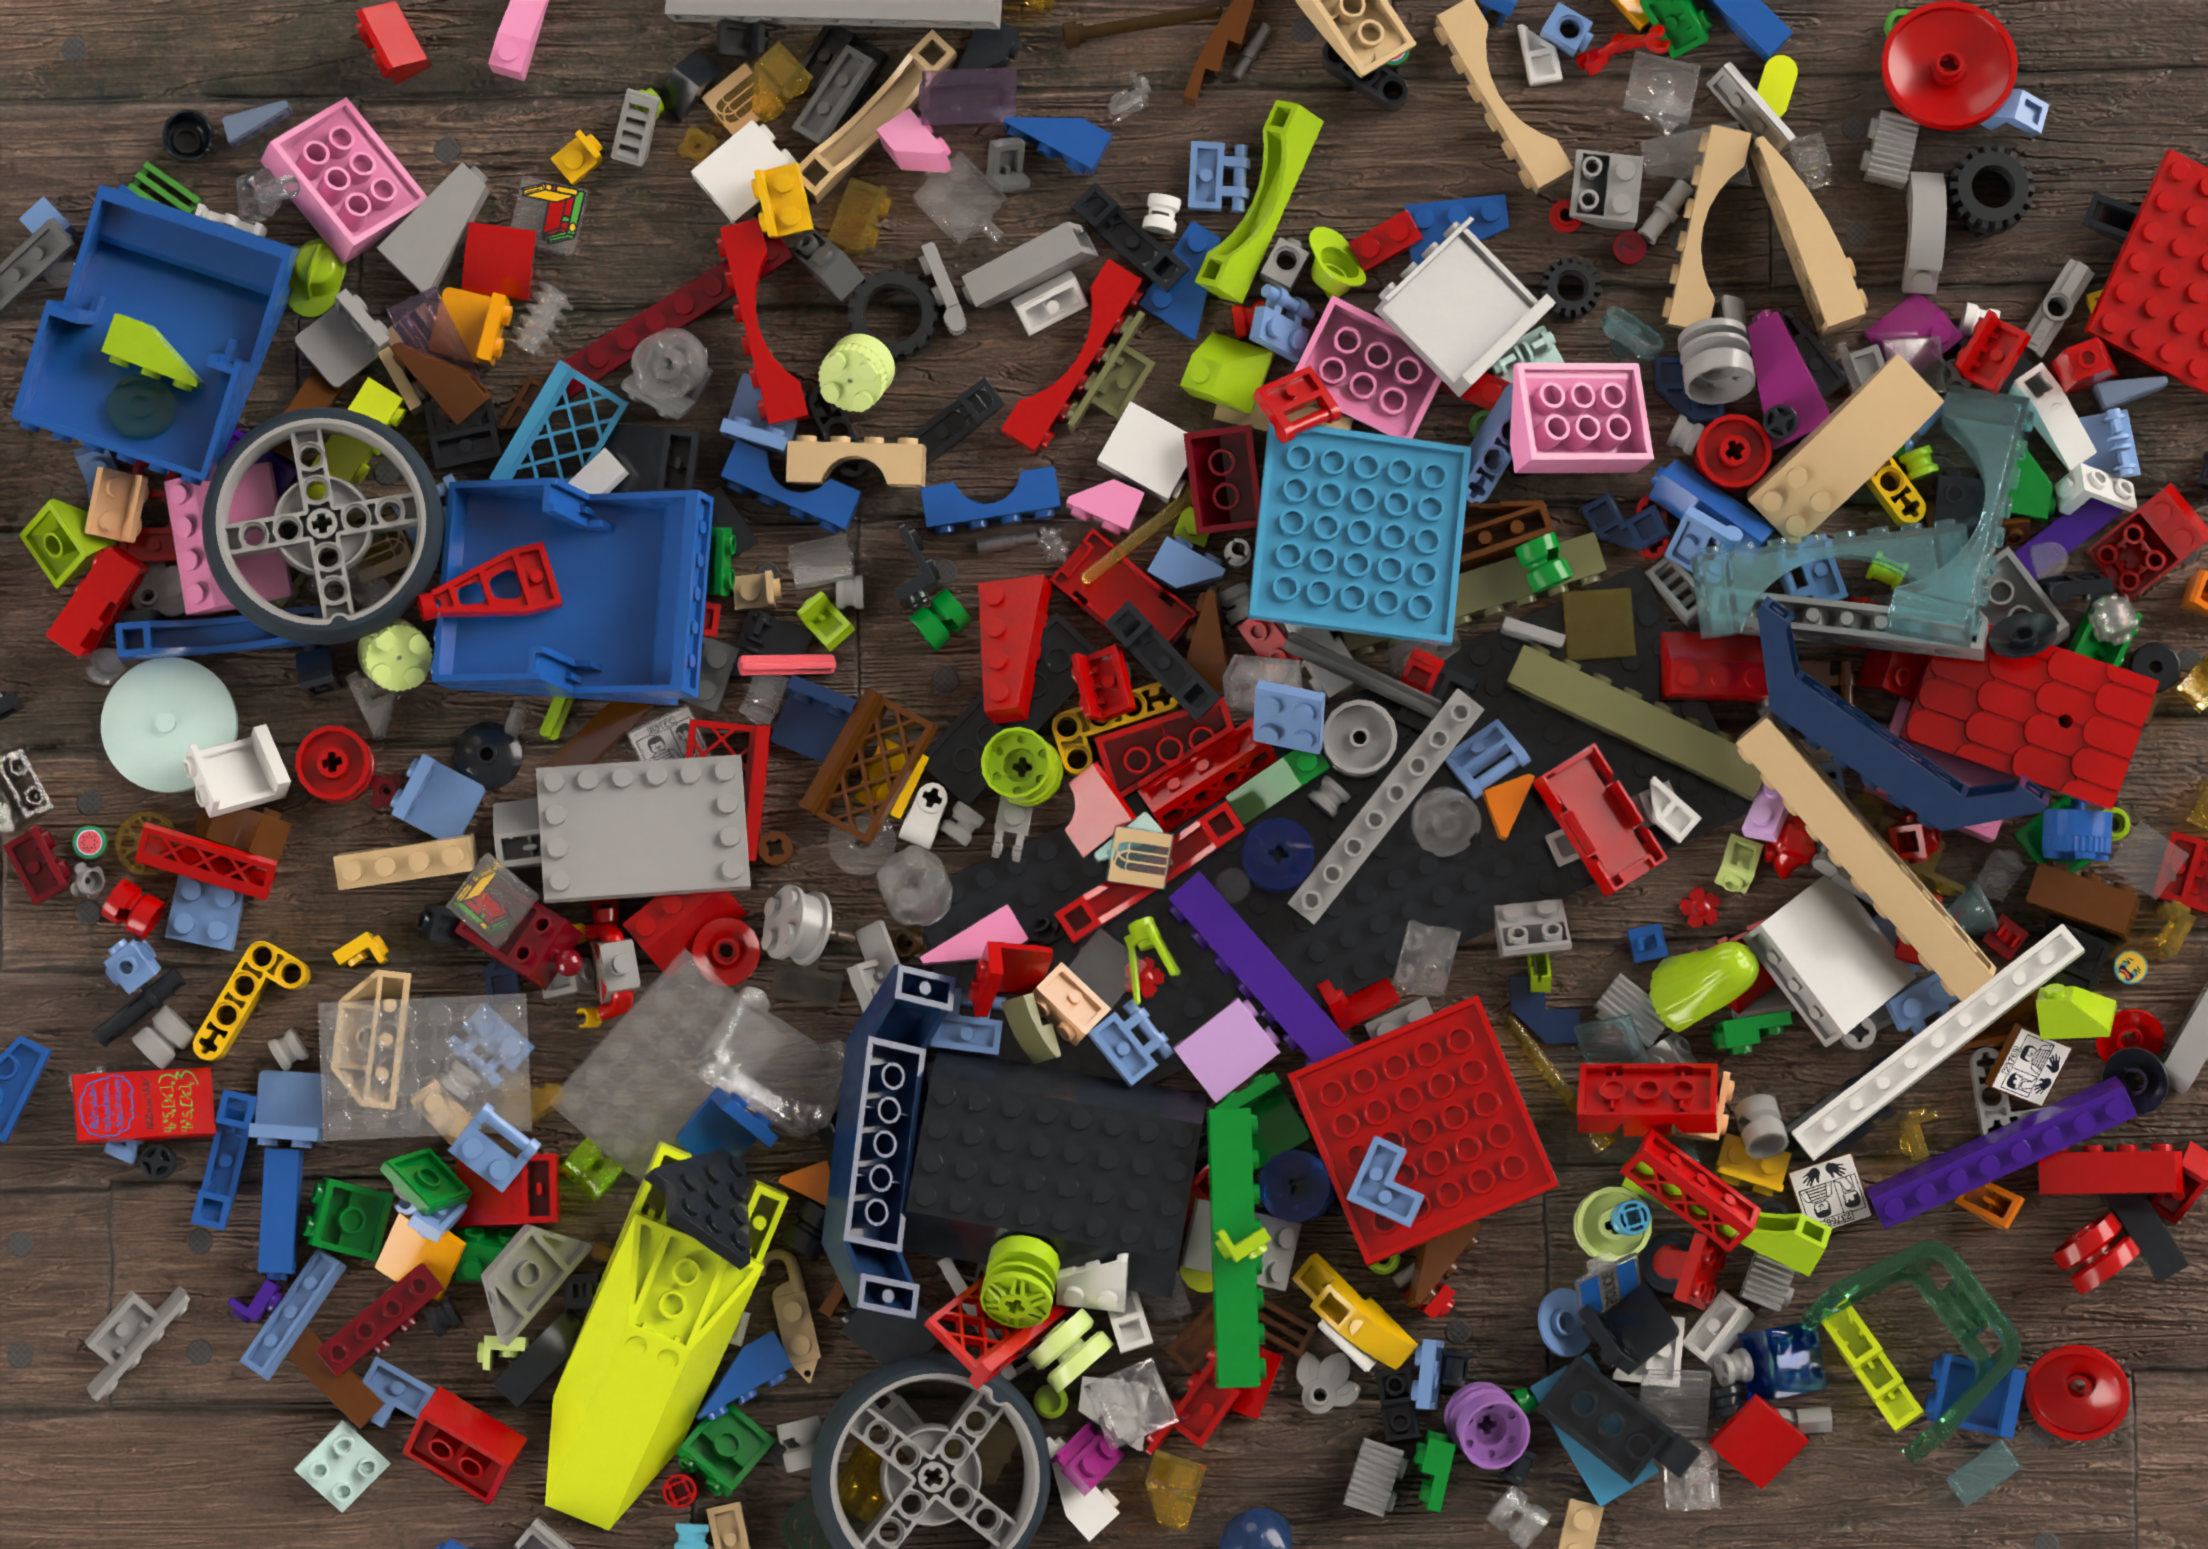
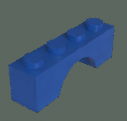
(1033, 495)
(830, 504)

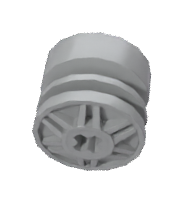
(1716, 361)

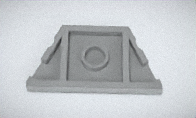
(527, 1276)

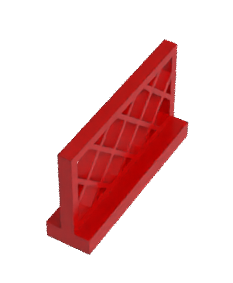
(755, 769)
(1001, 1352)

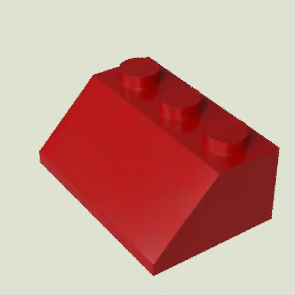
(1712, 668)
(674, 920)
(464, 1445)

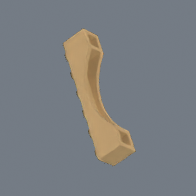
(848, 145)
(1537, 155)
(1722, 158)

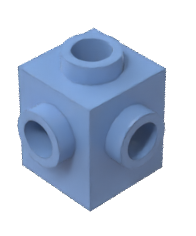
(135, 974)

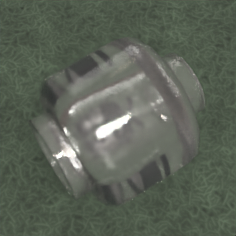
(2113, 619)

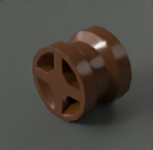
(780, 851)

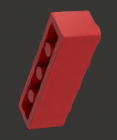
(2112, 1172)

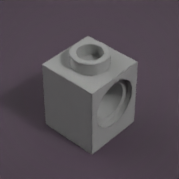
(1274, 274)

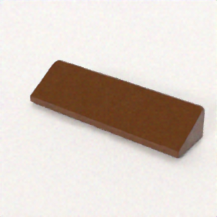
(600, 734)

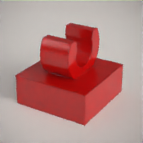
(2006, 939)

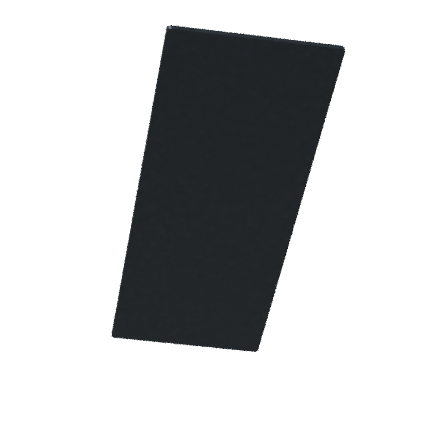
(1398, 882)

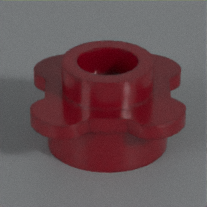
(379, 784)

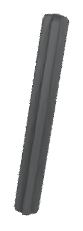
(1362, 675)

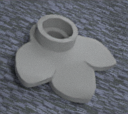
(166, 587)
(1328, 1377)

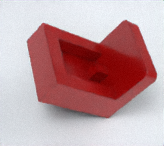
(1439, 1304)

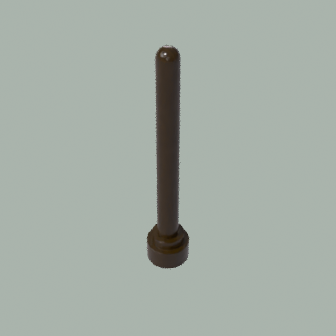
(1076, 34)

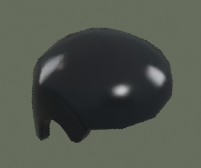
(187, 136)

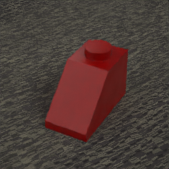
(2195, 1180)

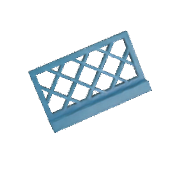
(539, 416)

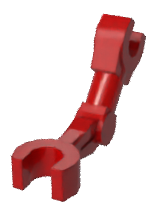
(1597, 58)

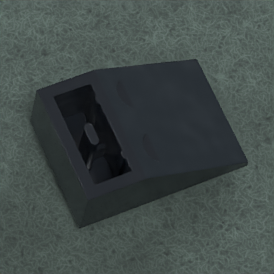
(655, 457)

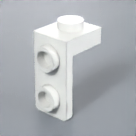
(2089, 482)

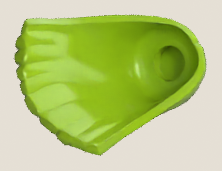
(1701, 982)

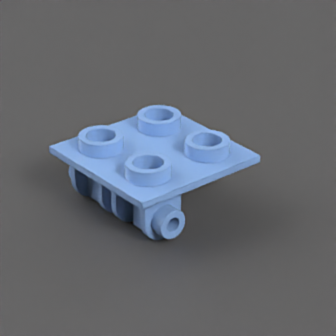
(2113, 442)

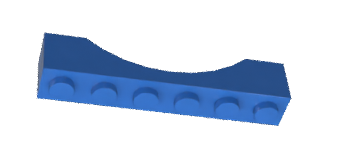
(199, 636)

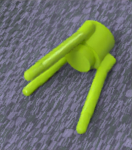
(1147, 936)

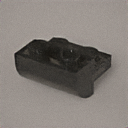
(21, 793)

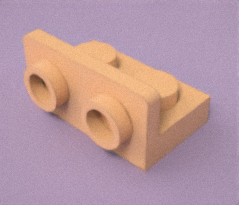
(116, 505)
(1069, 1004)

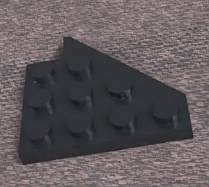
(709, 1202)

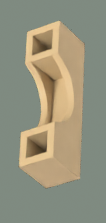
(813, 461)
(405, 862)

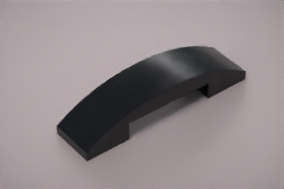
(1130, 239)
(958, 419)
(1162, 661)

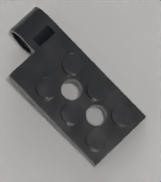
(1641, 1431)

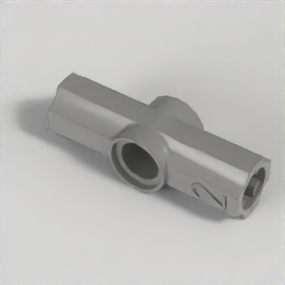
(2066, 292)

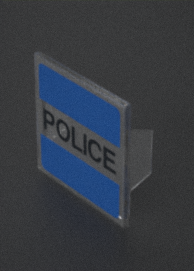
(1607, 1281)

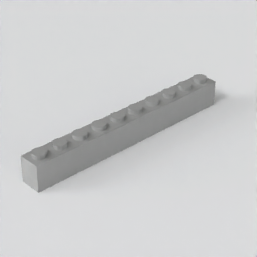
(886, 13)

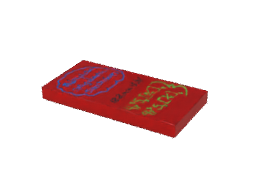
(143, 1105)

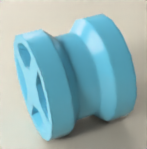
(691, 1535)

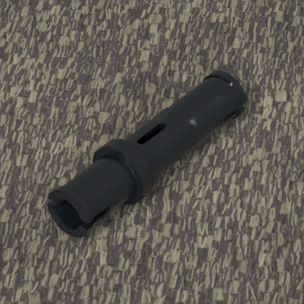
(137, 1008)

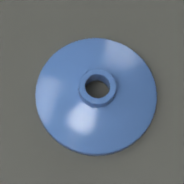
(1561, 1323)

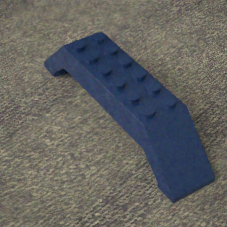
(1872, 749)
(878, 1139)

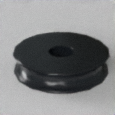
(2161, 654)

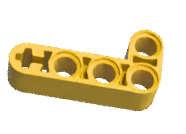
(1903, 484)
(1086, 730)
(245, 1004)

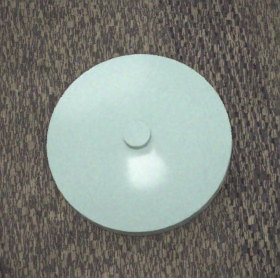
(158, 714)

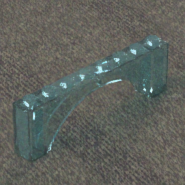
(1733, 580)
(1949, 600)

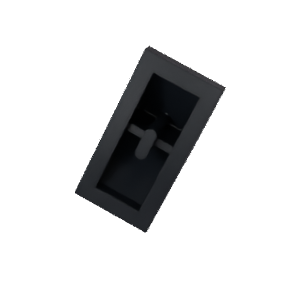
(688, 83)

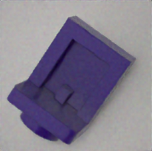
(264, 1301)

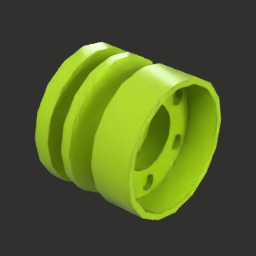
(1012, 751)
(1020, 1281)

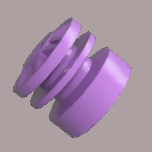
(1487, 1425)

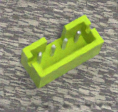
(1539, 973)

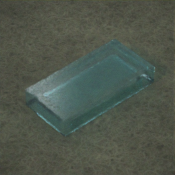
(1983, 1473)

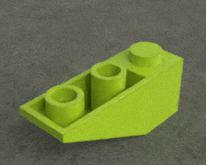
(145, 346)

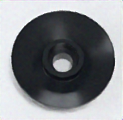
(2023, 635)
(505, 759)
(2129, 1061)

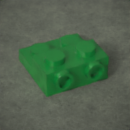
(1742, 1034)
(348, 1218)
(724, 1450)
(1434, 1458)

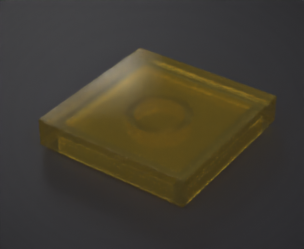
(1598, 624)

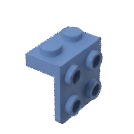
(437, 799)
(288, 1109)

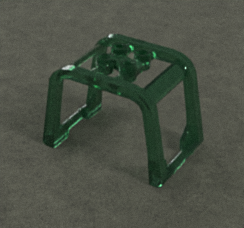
(1960, 1305)

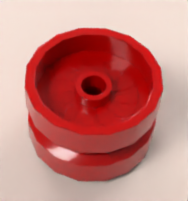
(1743, 437)
(321, 750)
(2092, 1248)

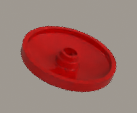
(1949, 65)

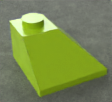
(1227, 372)
(59, 542)
(2073, 1013)

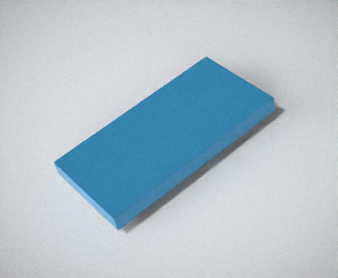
(1599, 1478)

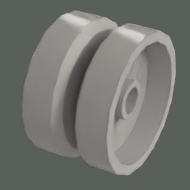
(1359, 759)

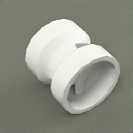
(1161, 214)
(1970, 318)

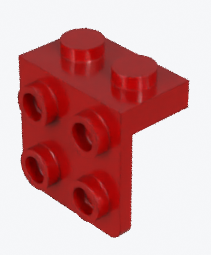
(1007, 970)

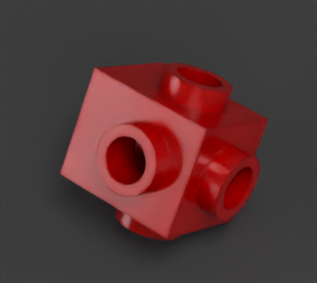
(1906, 845)

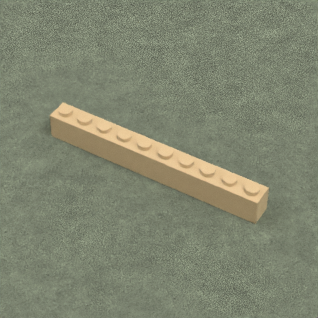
(1866, 857)

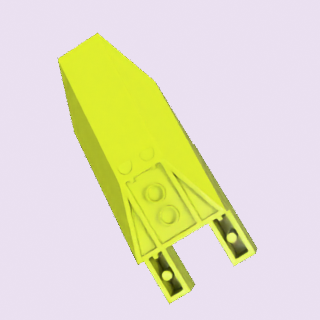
(647, 1352)

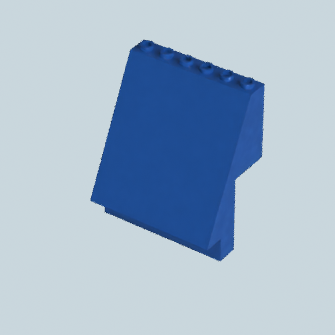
(194, 280)
(627, 584)

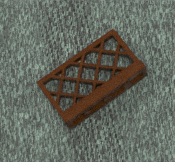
(844, 757)

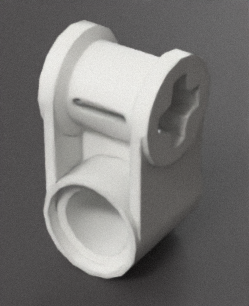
(922, 821)

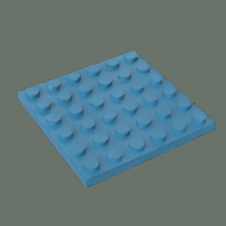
(1360, 534)

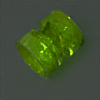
(582, 1161)

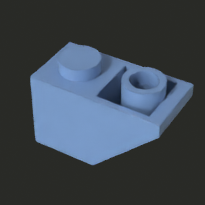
(1183, 568)

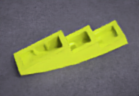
(1873, 1368)

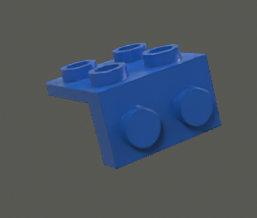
(725, 1124)

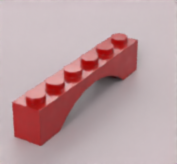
(747, 255)
(1035, 416)
(1112, 898)

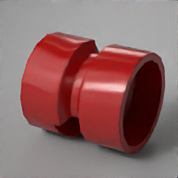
(135, 910)

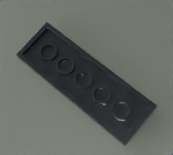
(959, 750)

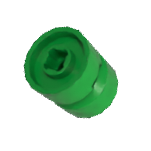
(1543, 563)
(940, 619)

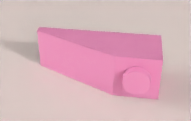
(517, 38)
(970, 943)

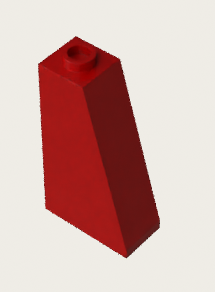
(2083, 366)

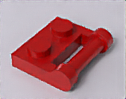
(1291, 395)

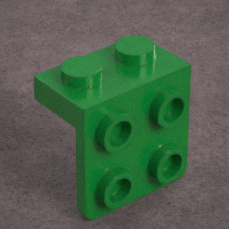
(1278, 1122)

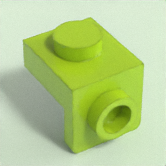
(825, 621)
(1251, 1245)

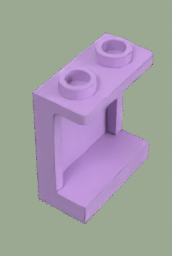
(1228, 1049)

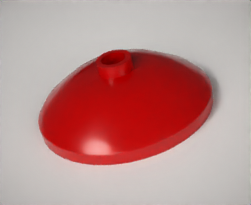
(2074, 1409)

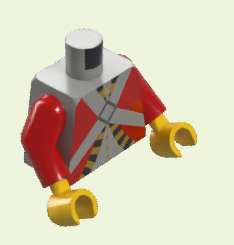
(614, 969)

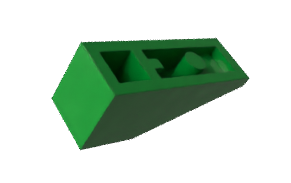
(1276, 784)

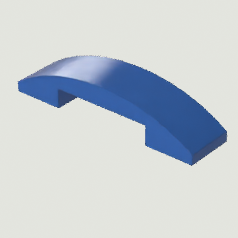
(225, 1160)

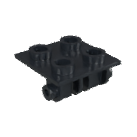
(769, 636)

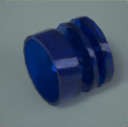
(1261, 867)
(1279, 1192)

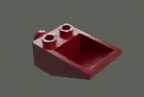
(536, 948)

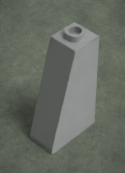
(435, 230)
(1029, 265)

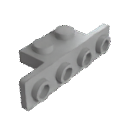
(879, 961)
(128, 1333)

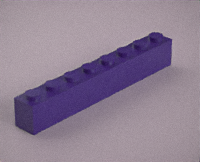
(1257, 970)
(2000, 1152)

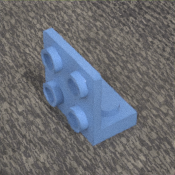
(746, 425)

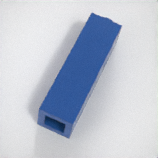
(1753, 24)
(1680, 487)
(280, 1213)

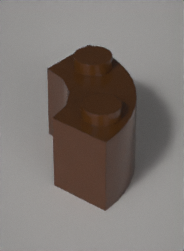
(246, 830)

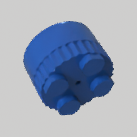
(2077, 833)

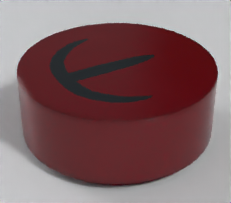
(1629, 248)

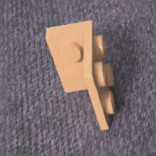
(1725, 1094)

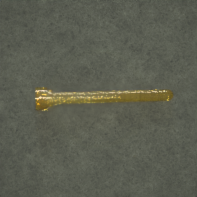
(1138, 536)
(1598, 1141)

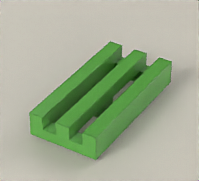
(141, 178)

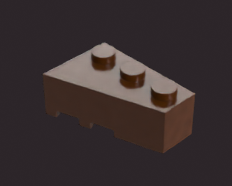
(1497, 529)
(2084, 899)

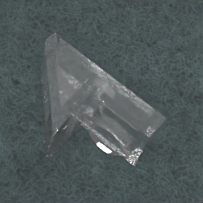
(378, 711)

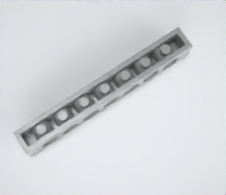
(1857, 626)
(1385, 806)

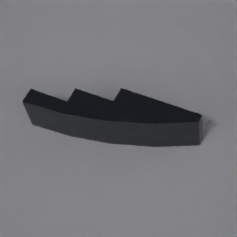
(2147, 1231)

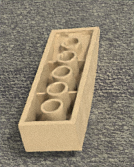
(1360, 31)
(1810, 245)
(1844, 450)

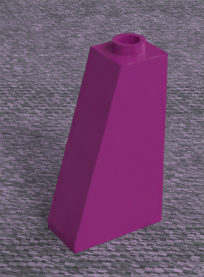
(1784, 375)

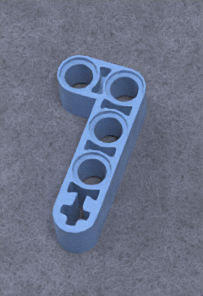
(1490, 439)

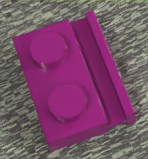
(1087, 1458)

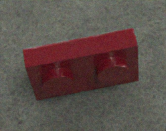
(38, 864)

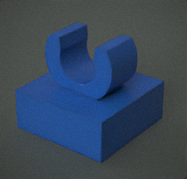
(1503, 7)
(1647, 943)

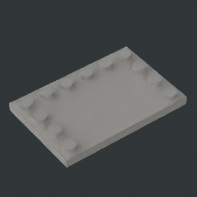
(642, 828)

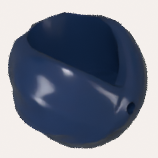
(1256, 1530)

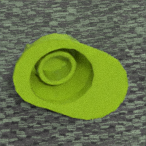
(1334, 264)
(315, 279)

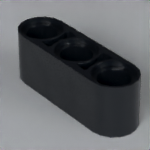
(1370, 89)

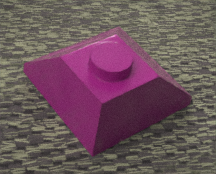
(1914, 319)

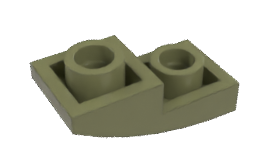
(1036, 1040)

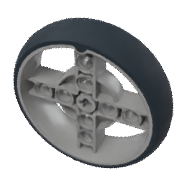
(228, 541)
(963, 1470)

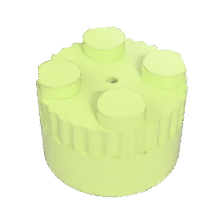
(856, 372)
(396, 656)

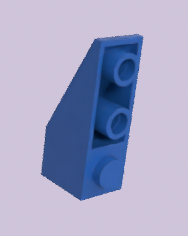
(1067, 138)
(751, 1367)

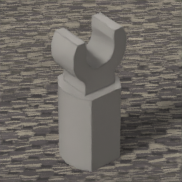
(1809, 1419)

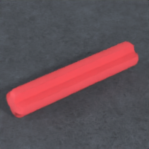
(786, 664)

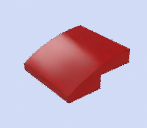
(498, 261)
(2192, 878)
(1758, 1441)

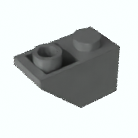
(827, 264)

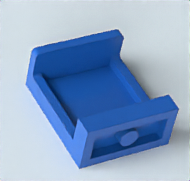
(1994, 1415)

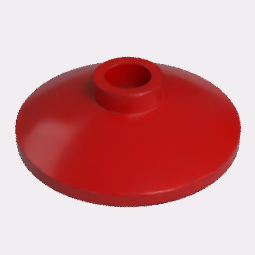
(736, 934)
(2145, 1034)

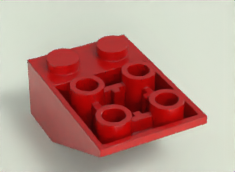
(2149, 542)
(528, 1199)

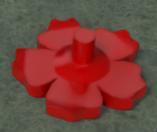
(1700, 908)
(1149, 978)

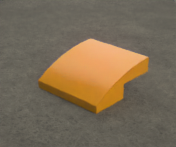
(408, 1249)

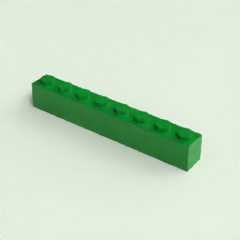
(1235, 1283)

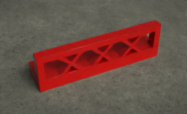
(1206, 772)
(204, 866)
(1697, 1188)

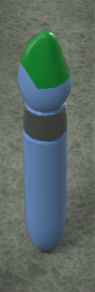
(1909, 444)

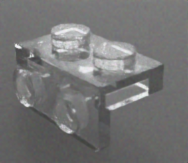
(1426, 959)
(1699, 1484)

